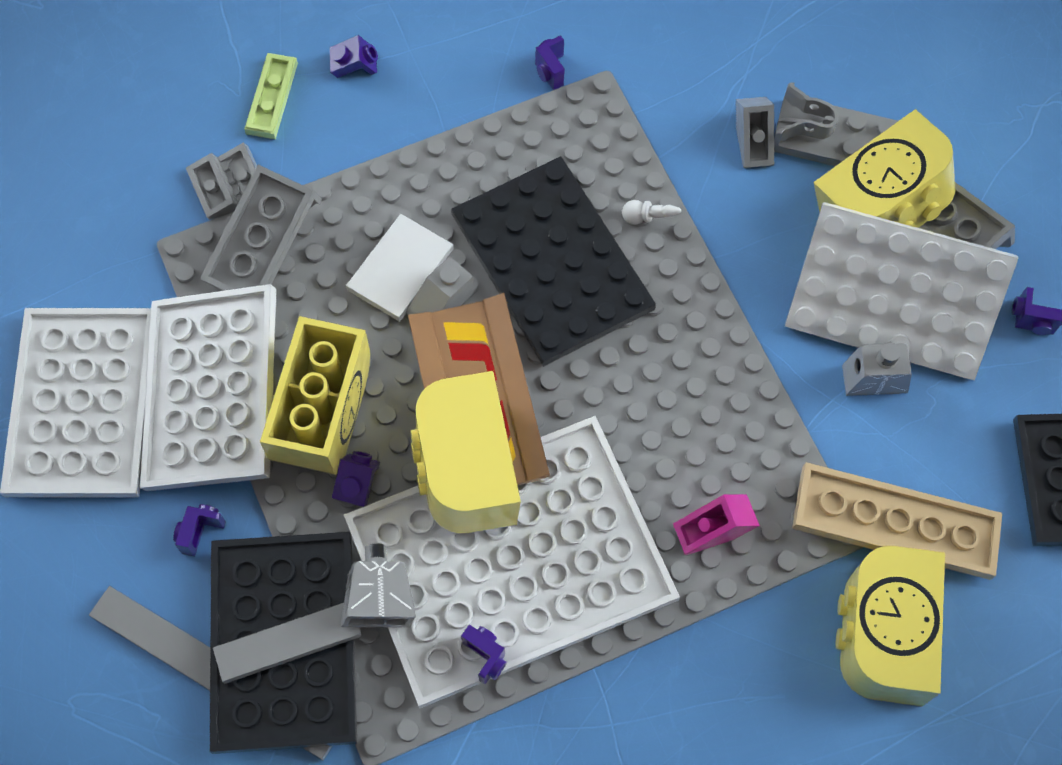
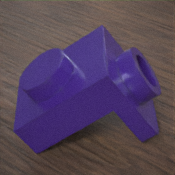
(353, 55)
(547, 62)
(1033, 317)
(355, 478)
(189, 531)
(483, 643)

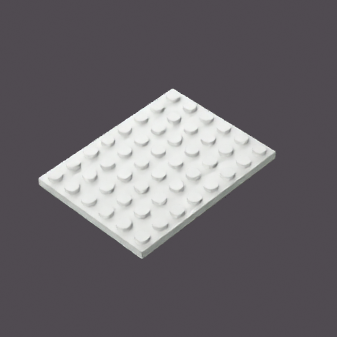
(539, 586)

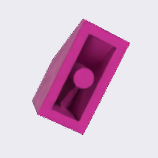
(716, 523)

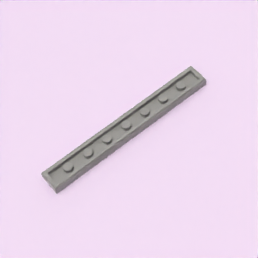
(161, 640)

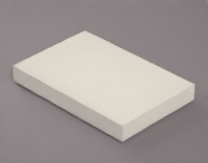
(399, 267)

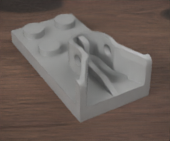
(823, 131)
(972, 222)
(259, 231)

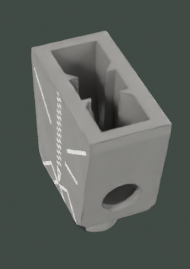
(881, 367)
(377, 592)

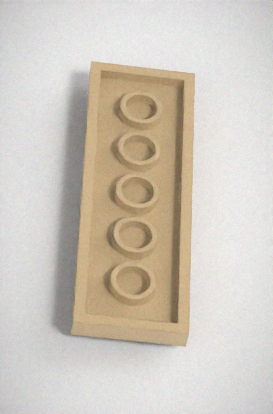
(889, 515)

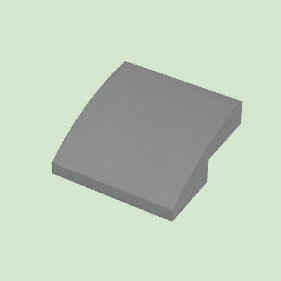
(222, 179)

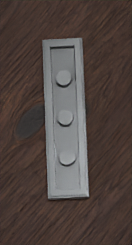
(283, 643)

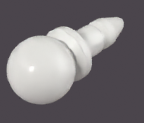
(636, 212)

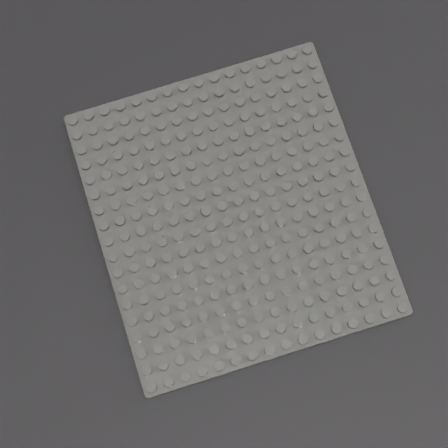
(674, 391)

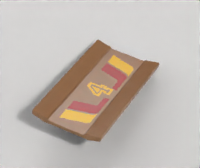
(482, 340)

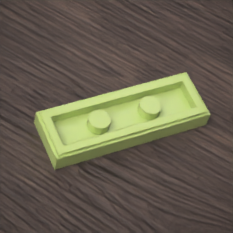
(271, 96)

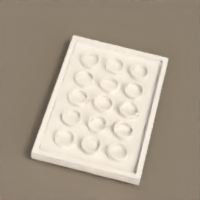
(898, 285)
(208, 388)
(78, 404)

